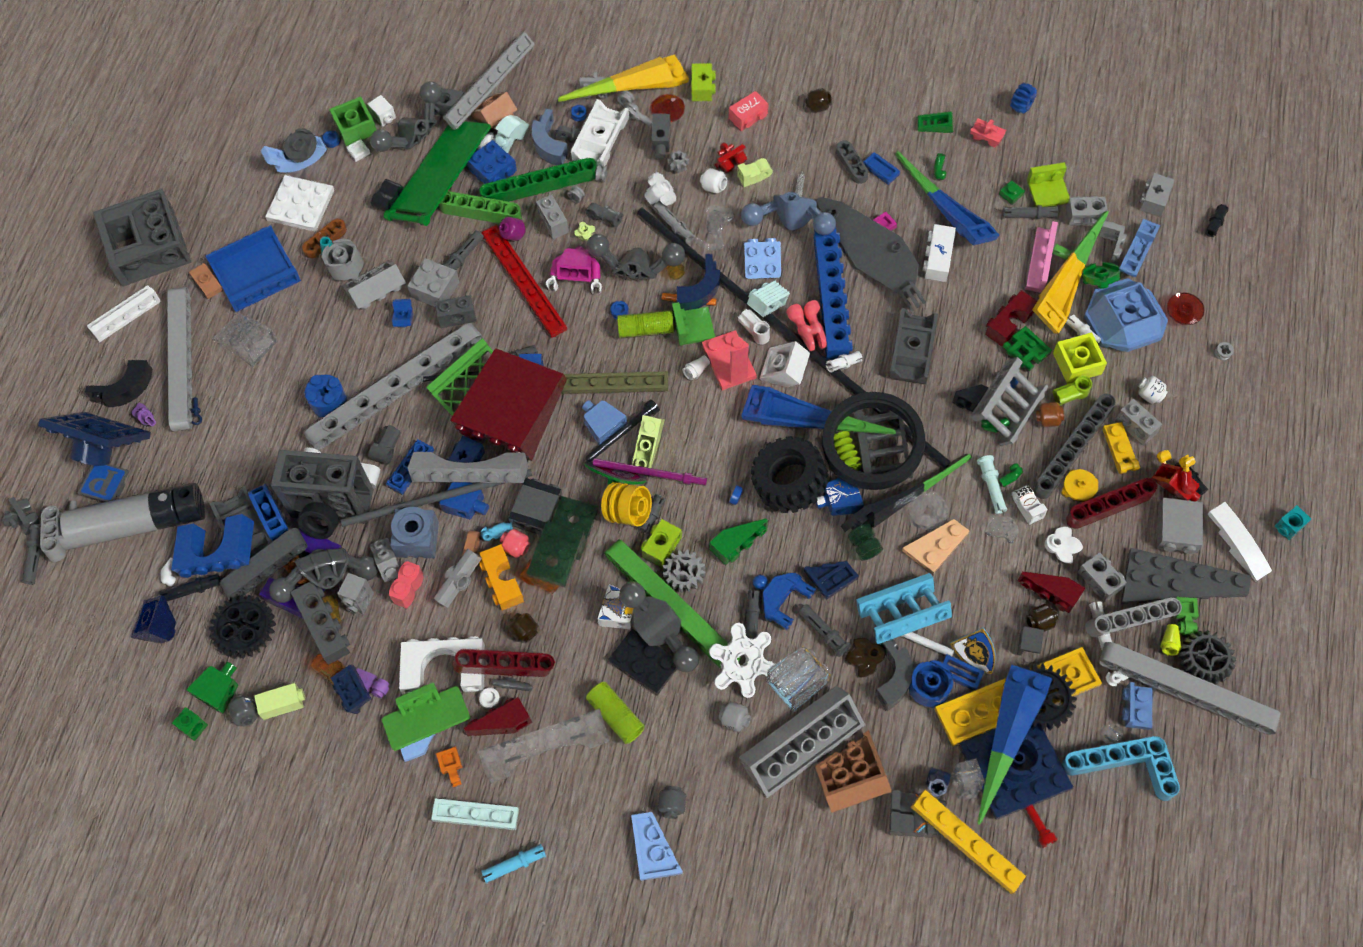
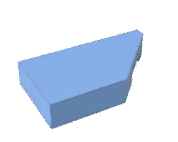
(416, 749)

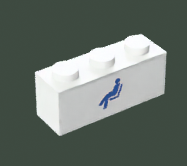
(939, 253)

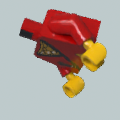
(1175, 479)

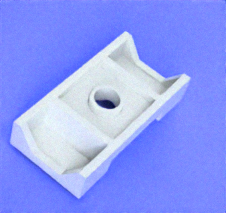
(595, 145)

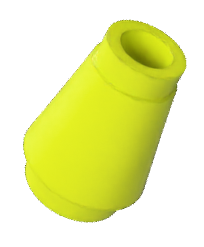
(1171, 640)

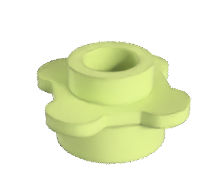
(584, 235)

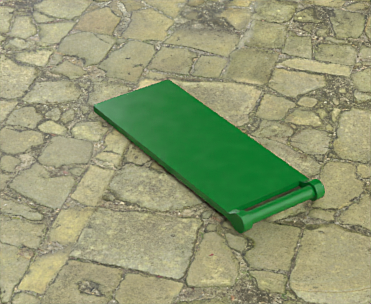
(437, 172)

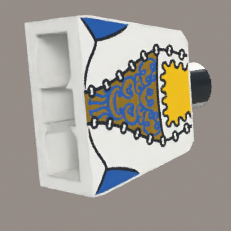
(613, 612)

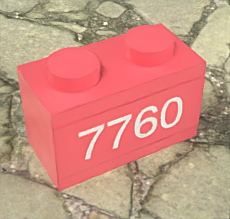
(748, 111)

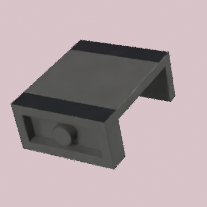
(534, 505)

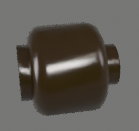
(818, 100)
(1042, 617)
(523, 627)

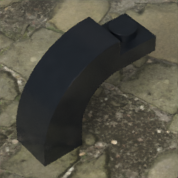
(127, 388)

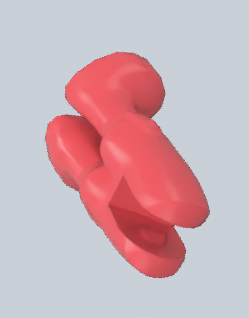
(807, 332)

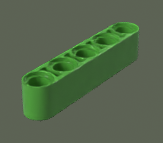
(478, 207)

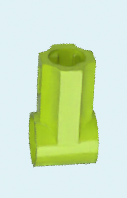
(1071, 391)

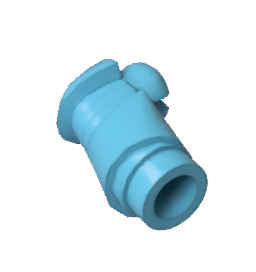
(495, 531)

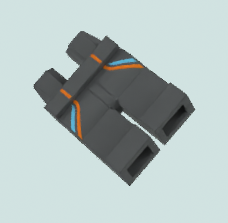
(905, 820)

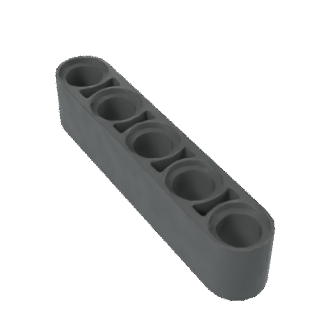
(264, 564)

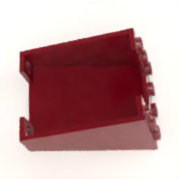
(510, 403)

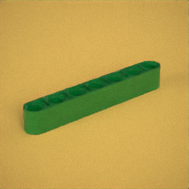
(541, 181)

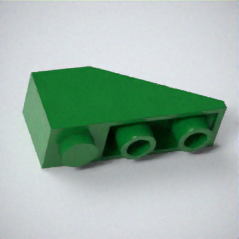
(733, 540)

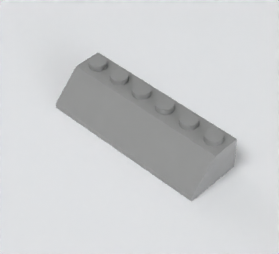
(802, 741)

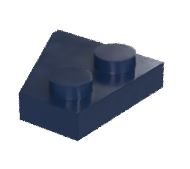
(831, 577)

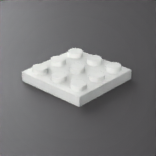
(300, 203)

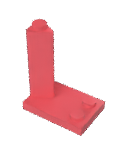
(729, 359)

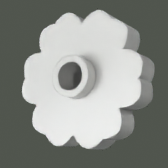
(660, 190)

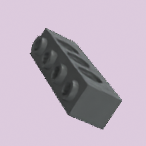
(330, 650)

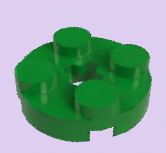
(1101, 275)

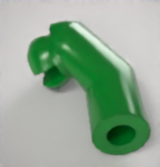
(938, 172)
(986, 425)

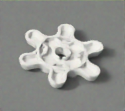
(753, 666)

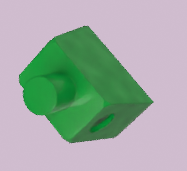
(215, 687)

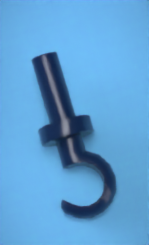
(195, 410)

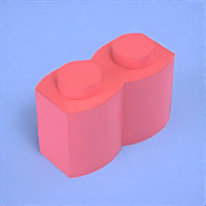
(404, 587)

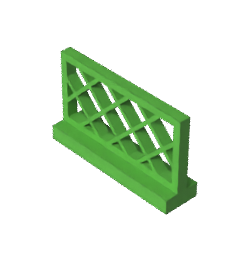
(455, 371)

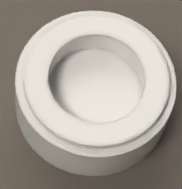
(489, 698)

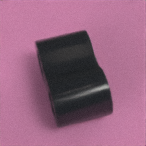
(386, 195)

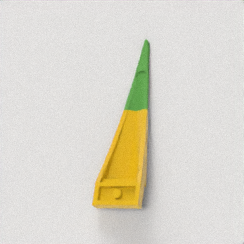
(1058, 295)

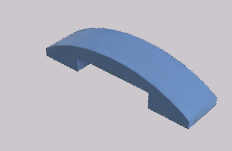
(1139, 248)

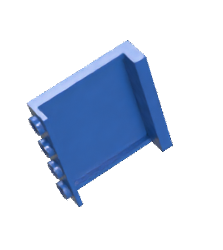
(253, 268)

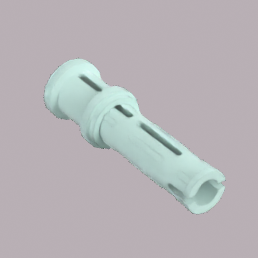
(990, 475)

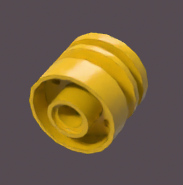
(626, 504)

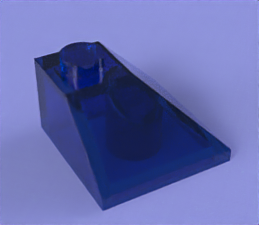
(155, 621)

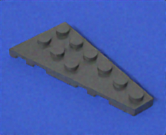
(1163, 577)

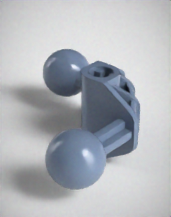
(793, 212)

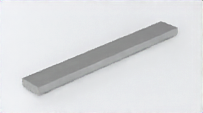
(488, 81)

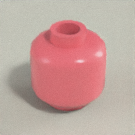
(515, 543)

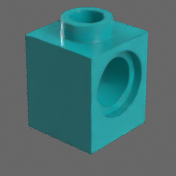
(1297, 517)

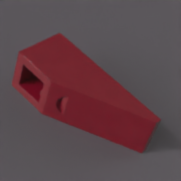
(1056, 589)
(504, 720)

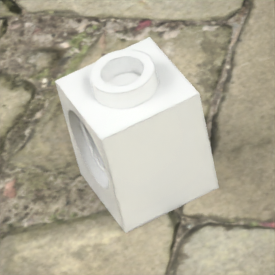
(381, 110)

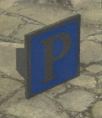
(104, 482)

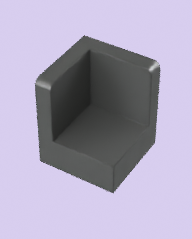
(1030, 640)

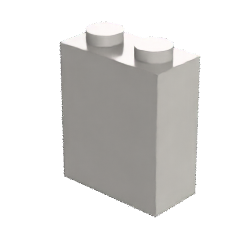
(1180, 525)

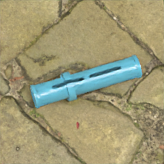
(514, 863)

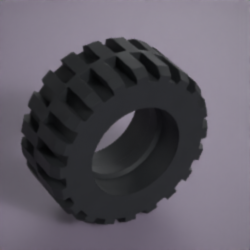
(796, 494)

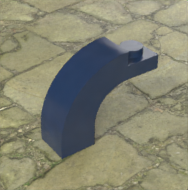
(700, 294)

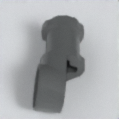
(597, 212)

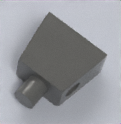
(661, 134)

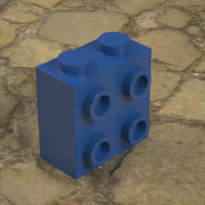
(491, 163)

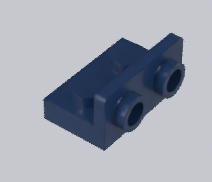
(351, 689)

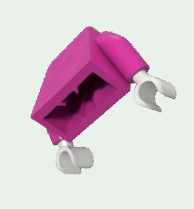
(577, 266)

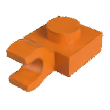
(449, 763)

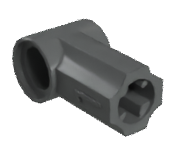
(384, 448)

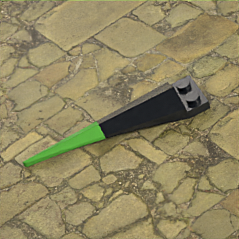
(881, 510)

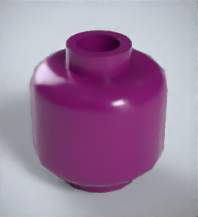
(512, 228)

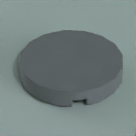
(300, 145)

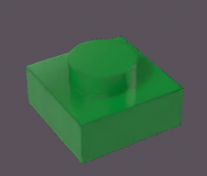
(1011, 192)

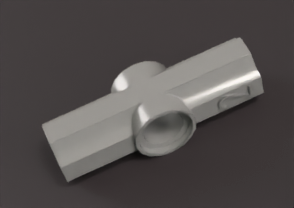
(457, 578)

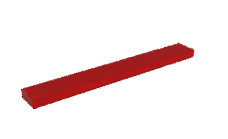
(525, 282)

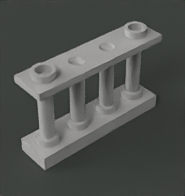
(993, 397)

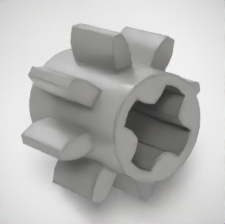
(678, 161)

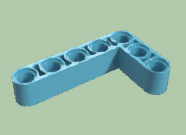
(1125, 758)

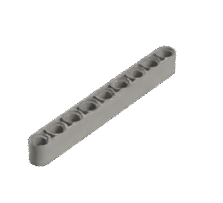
(179, 359)
(1190, 688)

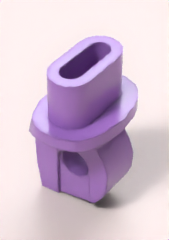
(143, 415)

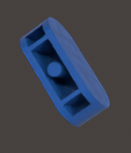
(268, 511)

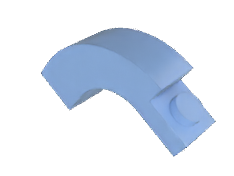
(284, 164)

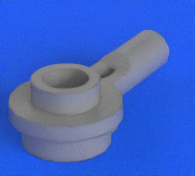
(635, 114)

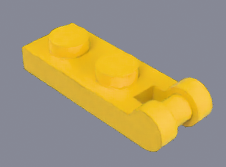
(1120, 448)

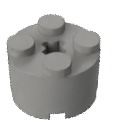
(343, 260)

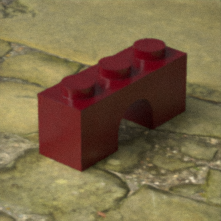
(1001, 328)

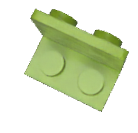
(1048, 185)

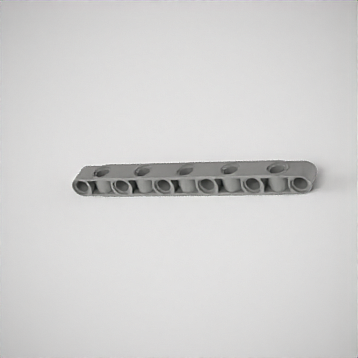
(383, 394)

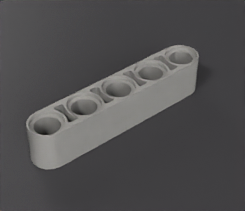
(1126, 621)

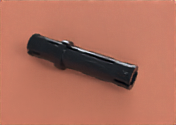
(198, 585)

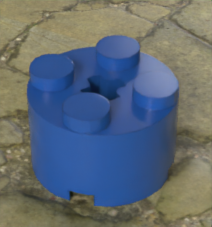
(324, 394)
(929, 672)

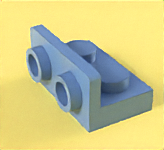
(1137, 707)

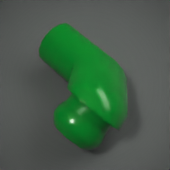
(1015, 473)

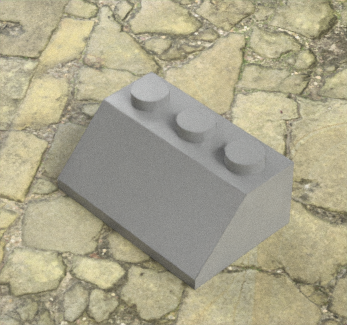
(374, 284)

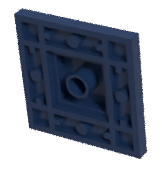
(93, 435)
(1032, 777)

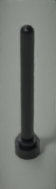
(649, 409)

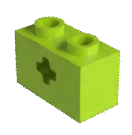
(702, 81)

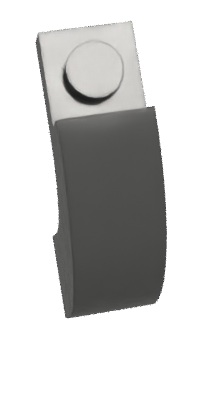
(896, 688)

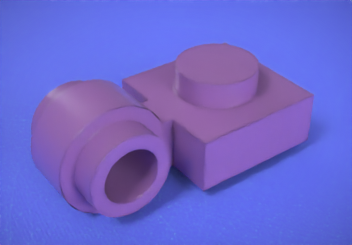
(378, 687)

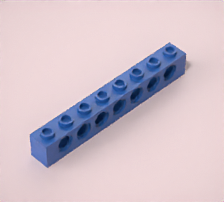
(828, 299)

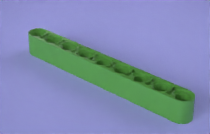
(691, 622)

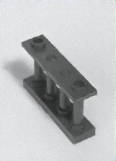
(866, 438)

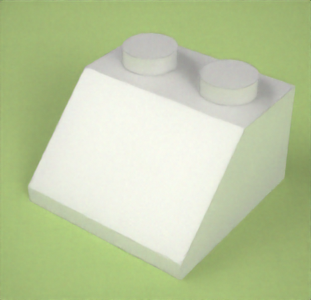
(785, 364)

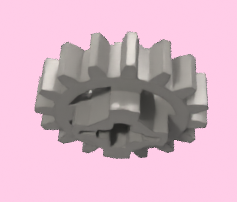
(681, 578)

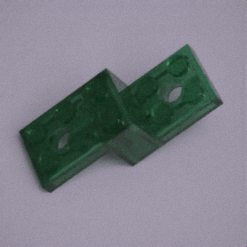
(562, 541)

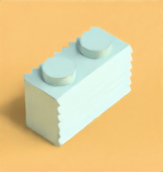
(768, 298)

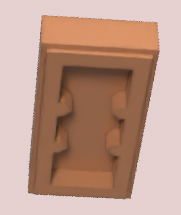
(206, 281)

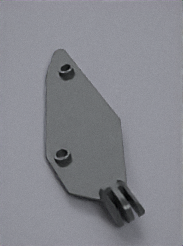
(876, 250)

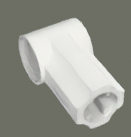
(755, 326)

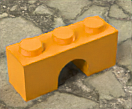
(506, 592)

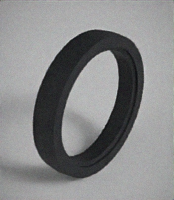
(873, 400)

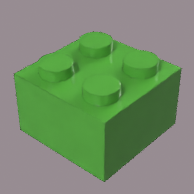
(353, 121)

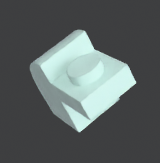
(508, 130)

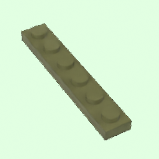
(616, 382)

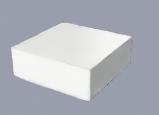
(358, 150)

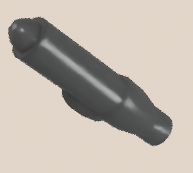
(511, 683)

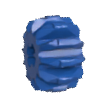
(1023, 98)

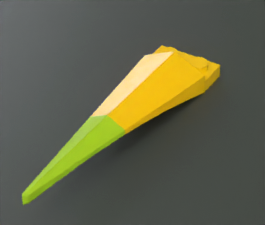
(655, 73)

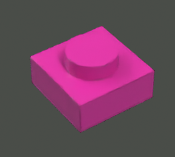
(886, 221)

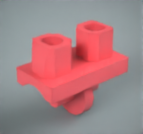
(988, 132)

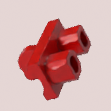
(725, 160)

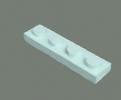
(475, 814)

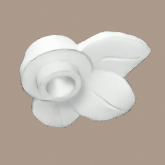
(1065, 545)

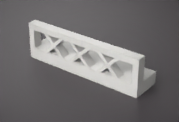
(124, 313)

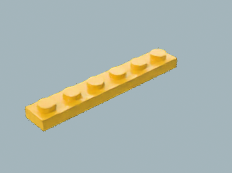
(968, 842)

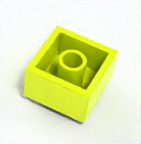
(1079, 357)

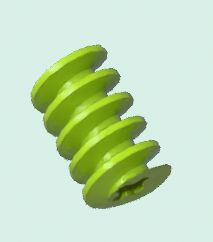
(846, 450)

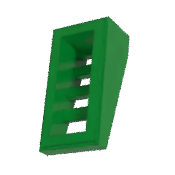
(941, 117)

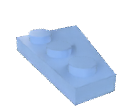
(652, 849)

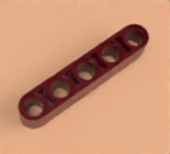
(1116, 496)
(495, 668)

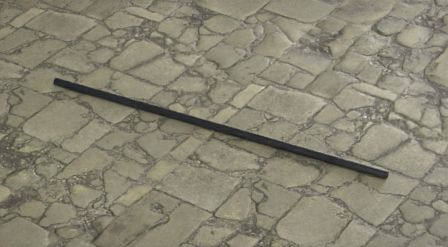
(784, 330)

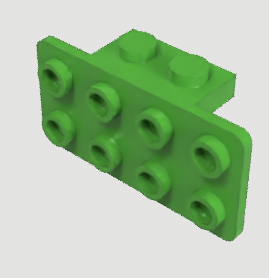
(424, 714)

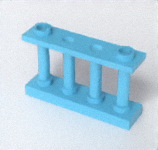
(900, 594)

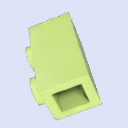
(279, 701)

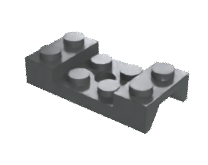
(912, 362)
(242, 505)

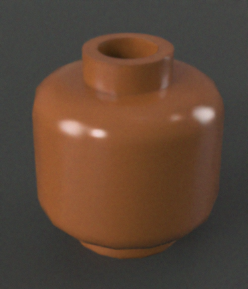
(1050, 414)

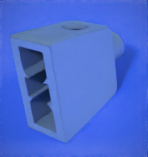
(602, 420)

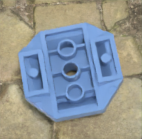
(1122, 330)

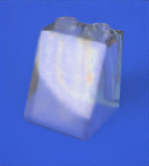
(798, 677)

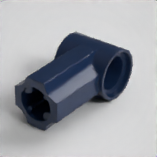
(937, 781)

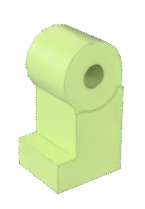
(754, 172)

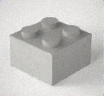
(433, 282)

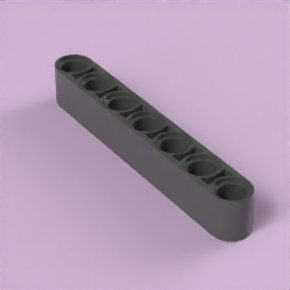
(1070, 452)

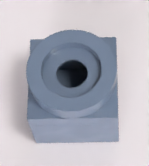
(414, 533)

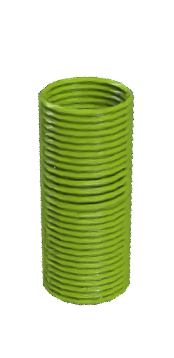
(645, 324)
(612, 707)

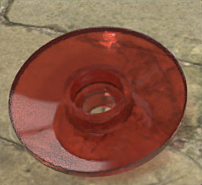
(670, 105)
(1185, 302)

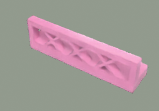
(1041, 258)

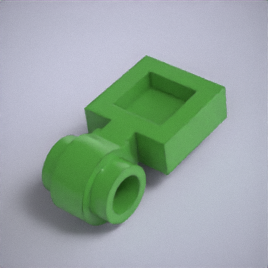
(1188, 613)

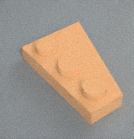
(936, 546)

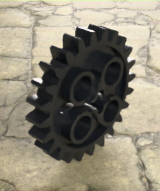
(237, 642)
(1053, 713)

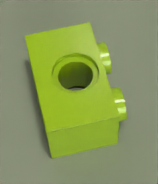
(658, 553)

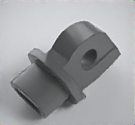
(567, 133)

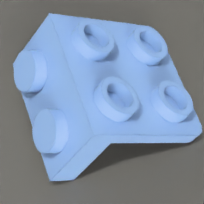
(762, 258)

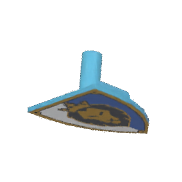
(976, 650)

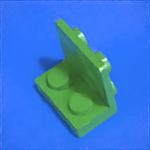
(692, 325)

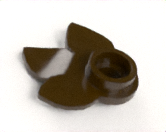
(861, 656)

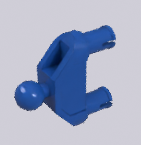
(777, 592)

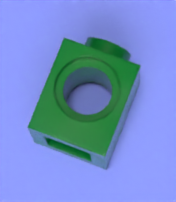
(190, 723)

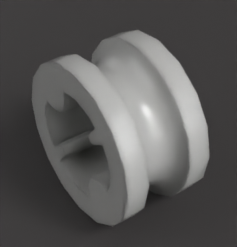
(625, 97)
(601, 173)
(576, 194)
(1218, 351)

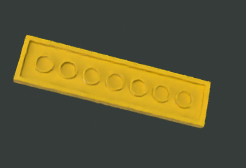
(980, 709)

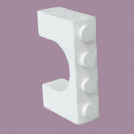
(417, 654)

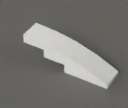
(1241, 542)

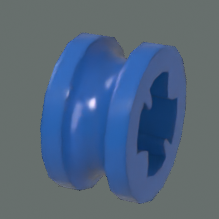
(578, 108)

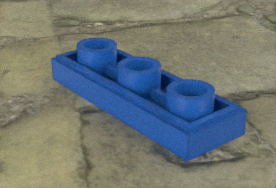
(401, 478)

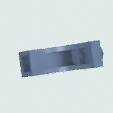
(546, 147)

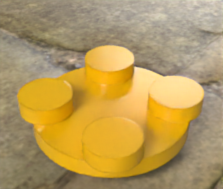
(1080, 485)

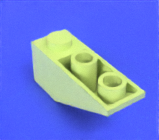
(648, 441)

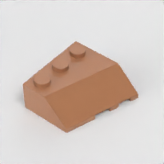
(853, 774)

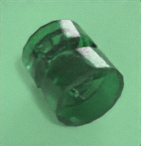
(864, 541)

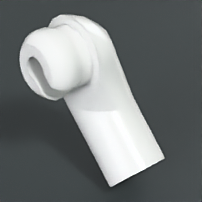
(489, 137)
(166, 573)

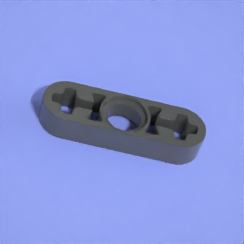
(852, 169)

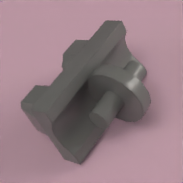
(17, 514)

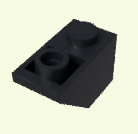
(969, 397)

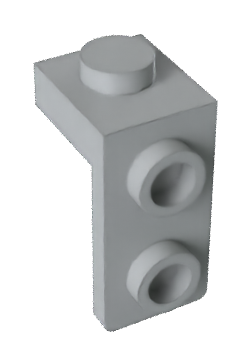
(1113, 232)
(385, 559)

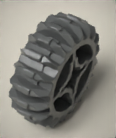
(1214, 649)

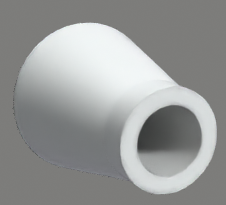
(695, 368)

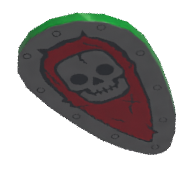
(617, 475)

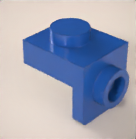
(402, 313)

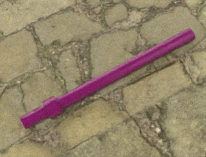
(686, 478)

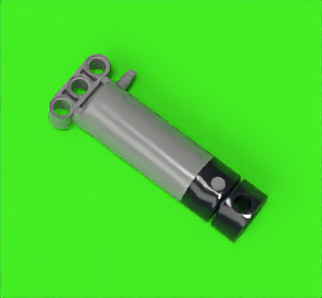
(118, 519)

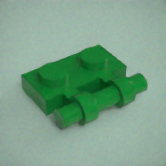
(1030, 344)

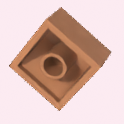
(494, 109)

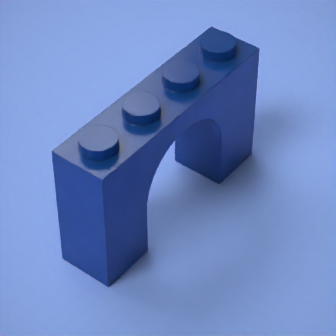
(232, 552)

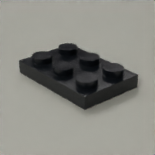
(643, 663)

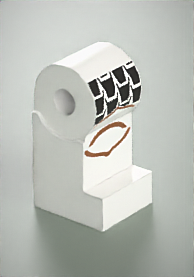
(1029, 505)

